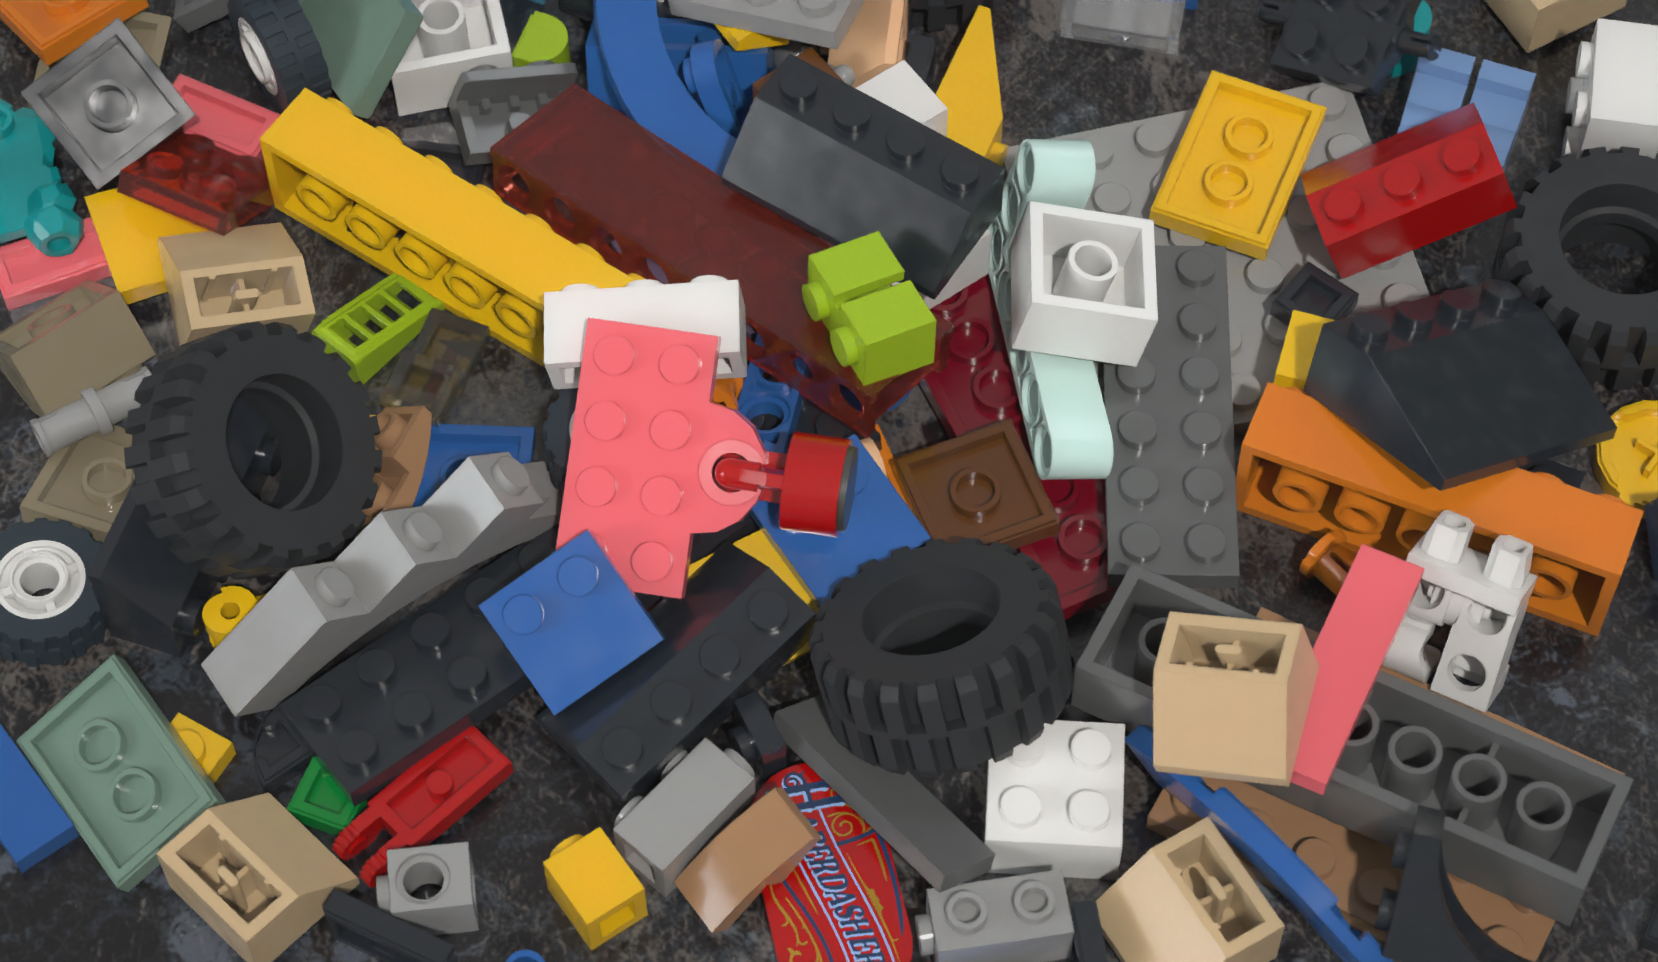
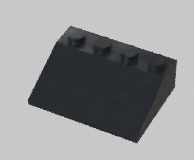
(1458, 383)

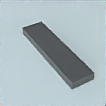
(889, 802)

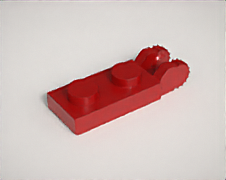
(425, 800)

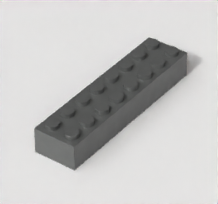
(1516, 807)

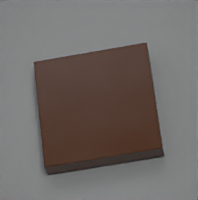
(977, 489)

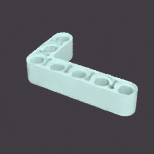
(1055, 392)

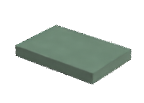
(362, 45)
(119, 771)

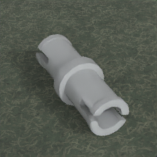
(88, 415)

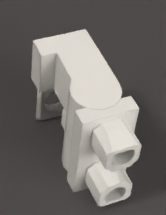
(1476, 596)

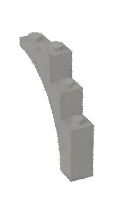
(393, 561)

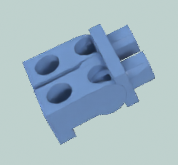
(1499, 96)

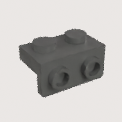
(496, 100)

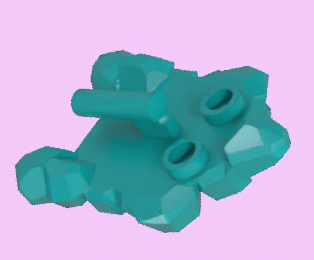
(31, 188)

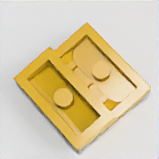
(129, 241)

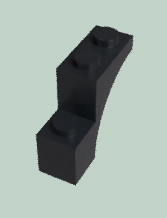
(1424, 913)

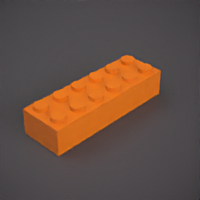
(1323, 475)

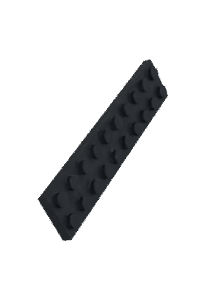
(449, 664)

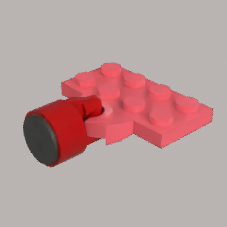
(668, 462)

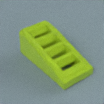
(380, 347)

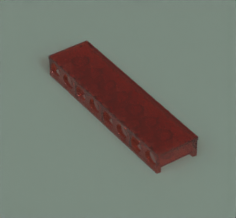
(692, 226)

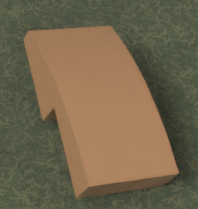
(404, 449)
(745, 857)

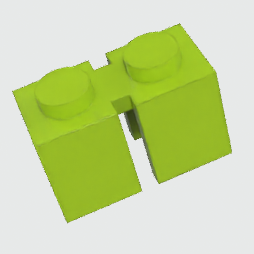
(869, 322)

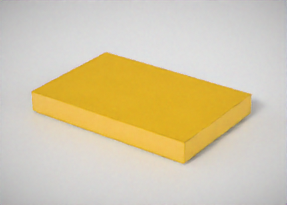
(1238, 165)

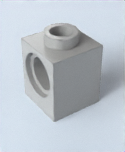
(445, 865)

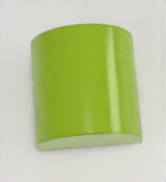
(542, 39)

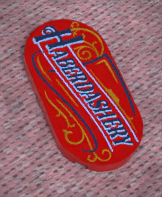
(844, 892)

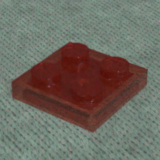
(199, 183)

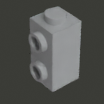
(683, 813)
(998, 921)

